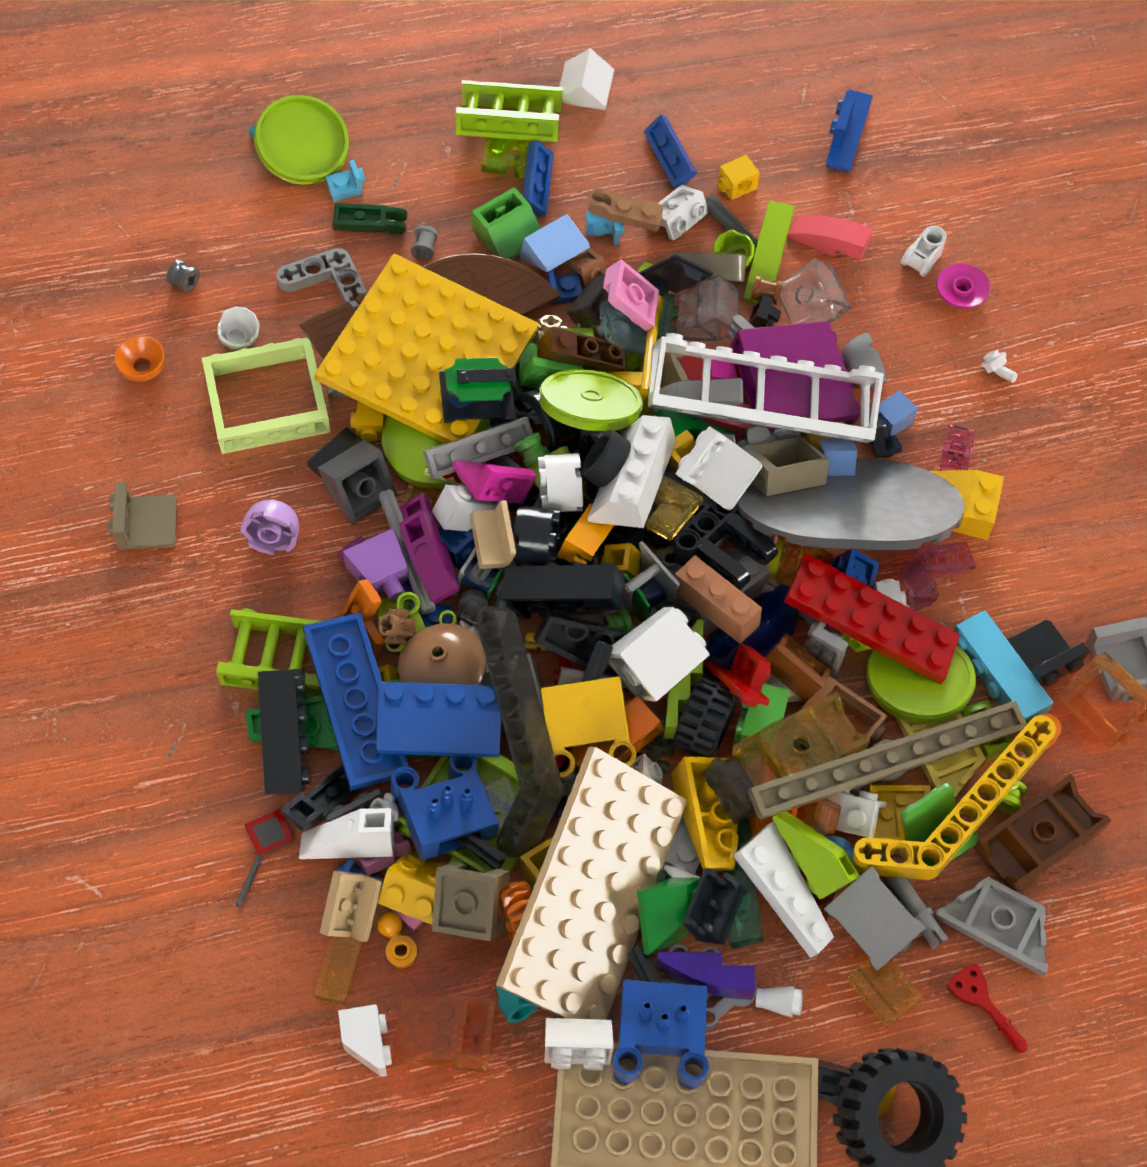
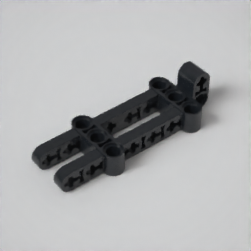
(708, 517)

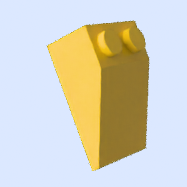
(981, 499)

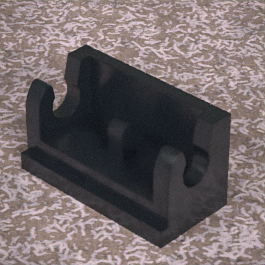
(713, 907)

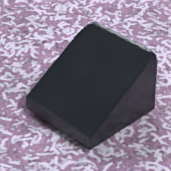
(828, 1079)

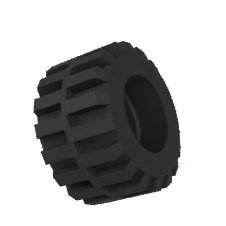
(705, 719)

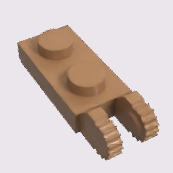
(626, 209)

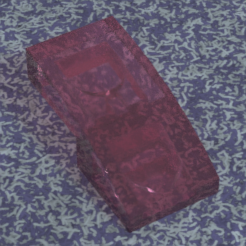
(957, 448)

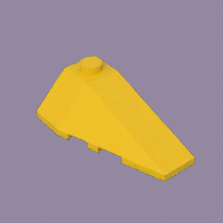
(706, 822)

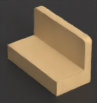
(493, 537)

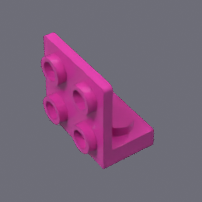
(495, 482)

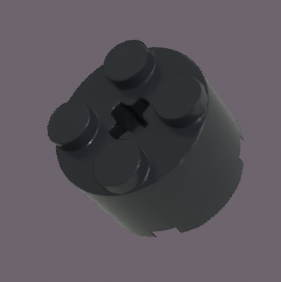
(537, 535)

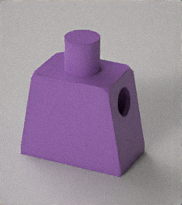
(379, 562)

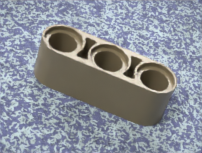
(727, 265)

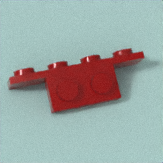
(746, 676)

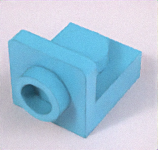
(346, 183)
(601, 226)

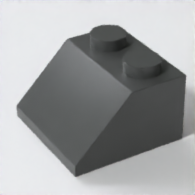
(357, 479)

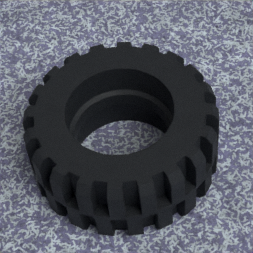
(939, 1110)

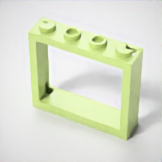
(271, 430)

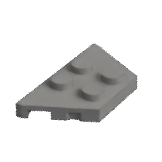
(1001, 922)

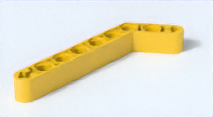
(953, 825)

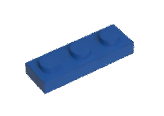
(670, 151)
(538, 177)

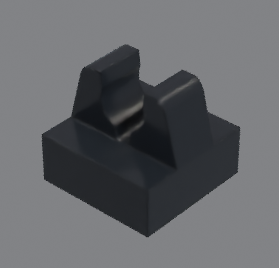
(764, 313)

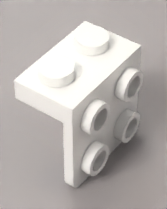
(719, 468)

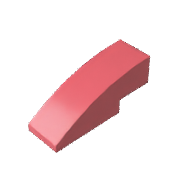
(831, 235)

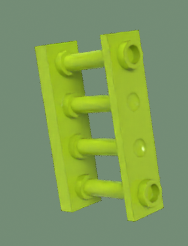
(509, 124)
(244, 676)

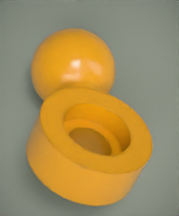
(391, 926)

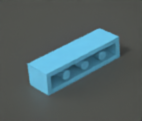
(1001, 667)

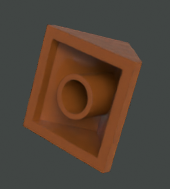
(797, 667)

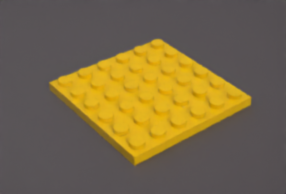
(410, 332)

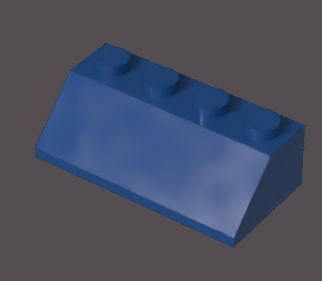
(438, 720)

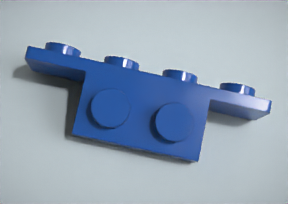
(847, 129)

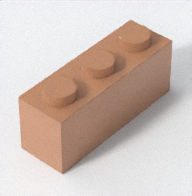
(718, 599)

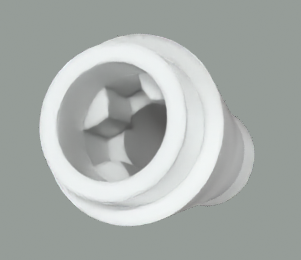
(780, 1000)

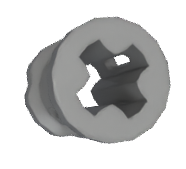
(423, 245)

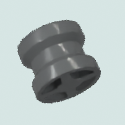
(183, 276)

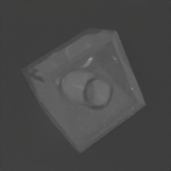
(814, 294)

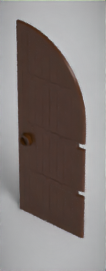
(484, 274)

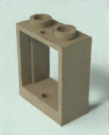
(788, 465)

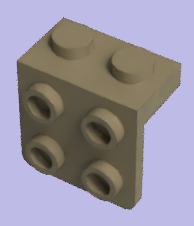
(142, 519)

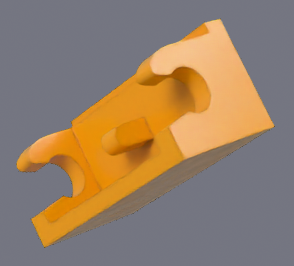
(584, 539)

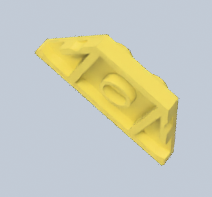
(953, 769)

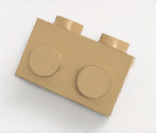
(350, 906)

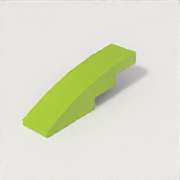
(770, 245)
(680, 692)

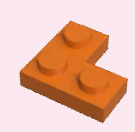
(367, 601)

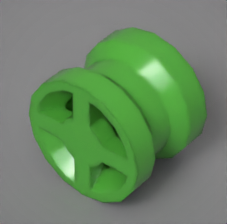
(531, 449)
(620, 620)

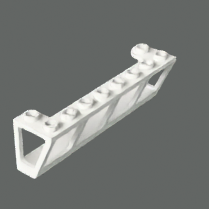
(863, 376)

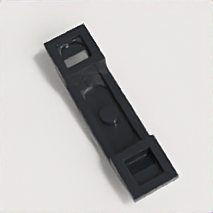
(311, 809)

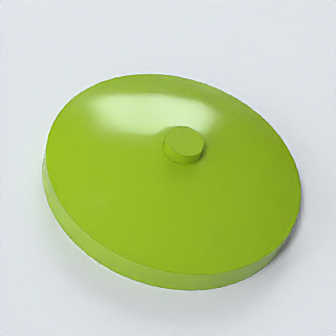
(404, 452)

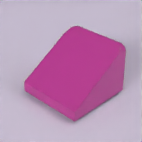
(722, 370)

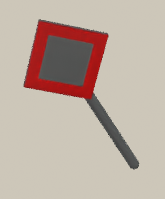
(267, 835)

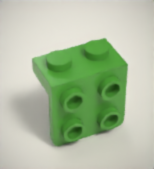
(535, 370)
(926, 814)

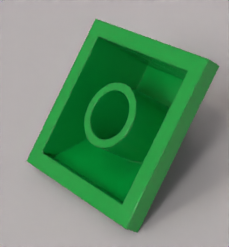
(663, 911)

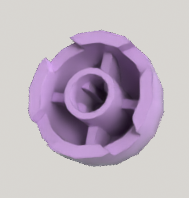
(271, 527)

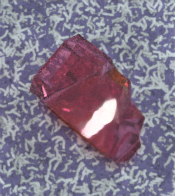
(918, 586)

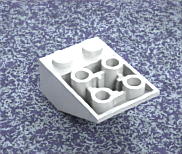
(578, 1043)

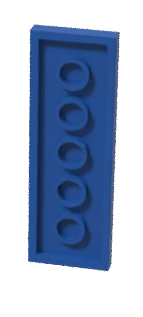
(350, 694)

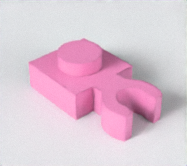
(375, 864)

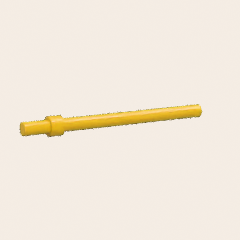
(650, 340)

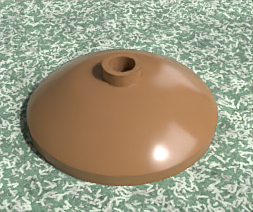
(461, 661)

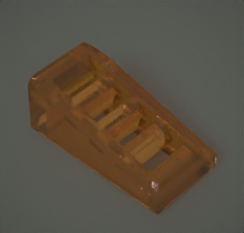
(820, 815)

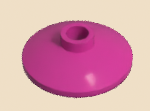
(963, 277)

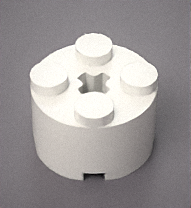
(561, 482)

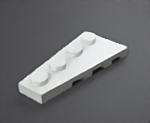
(782, 885)

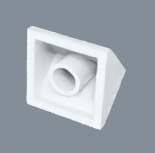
(586, 81)

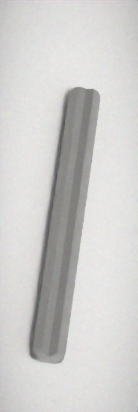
(394, 517)

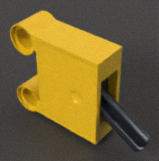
(587, 711)

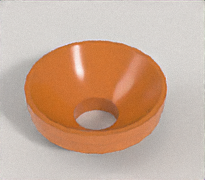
(138, 350)

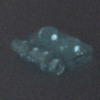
(621, 330)

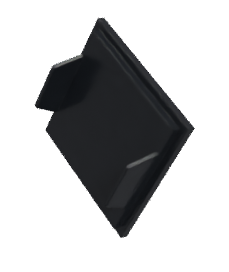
(675, 274)

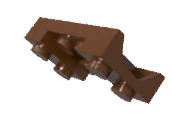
(1018, 851)

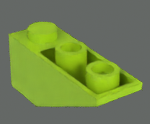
(820, 859)

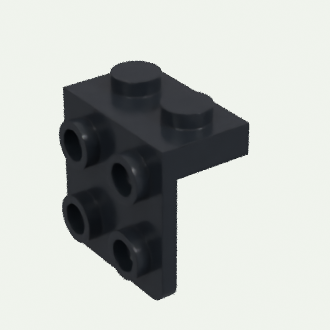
(1048, 653)

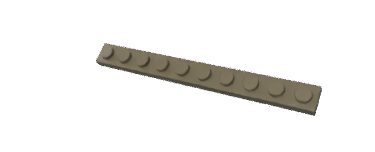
(886, 760)

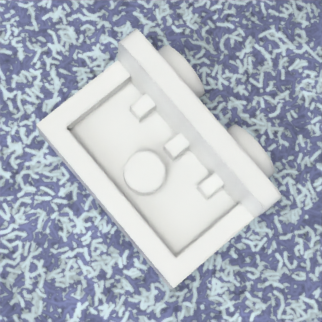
(857, 812)

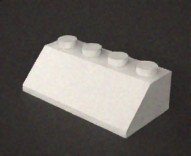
(634, 488)

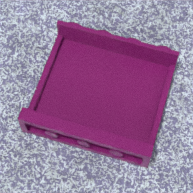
(791, 392)

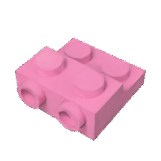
(631, 294)

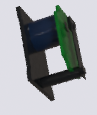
(477, 390)

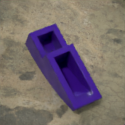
(708, 971)

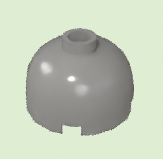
(859, 352)

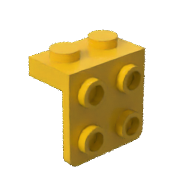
(410, 887)

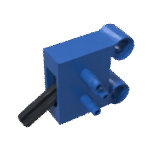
(449, 813)
(661, 1022)

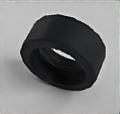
(605, 458)

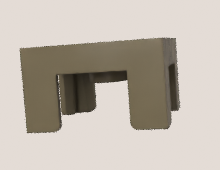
(468, 902)

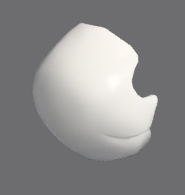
(238, 328)

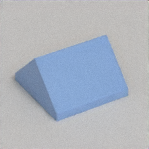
(553, 244)

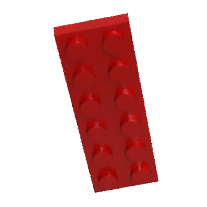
(872, 618)

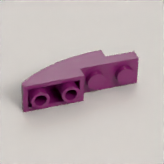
(426, 549)

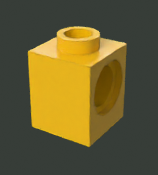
(738, 177)

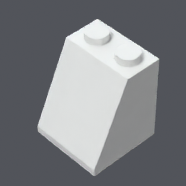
(657, 654)

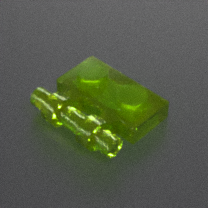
(498, 156)

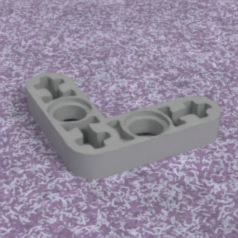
(335, 271)

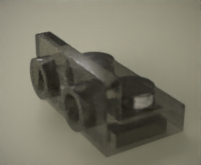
(731, 787)

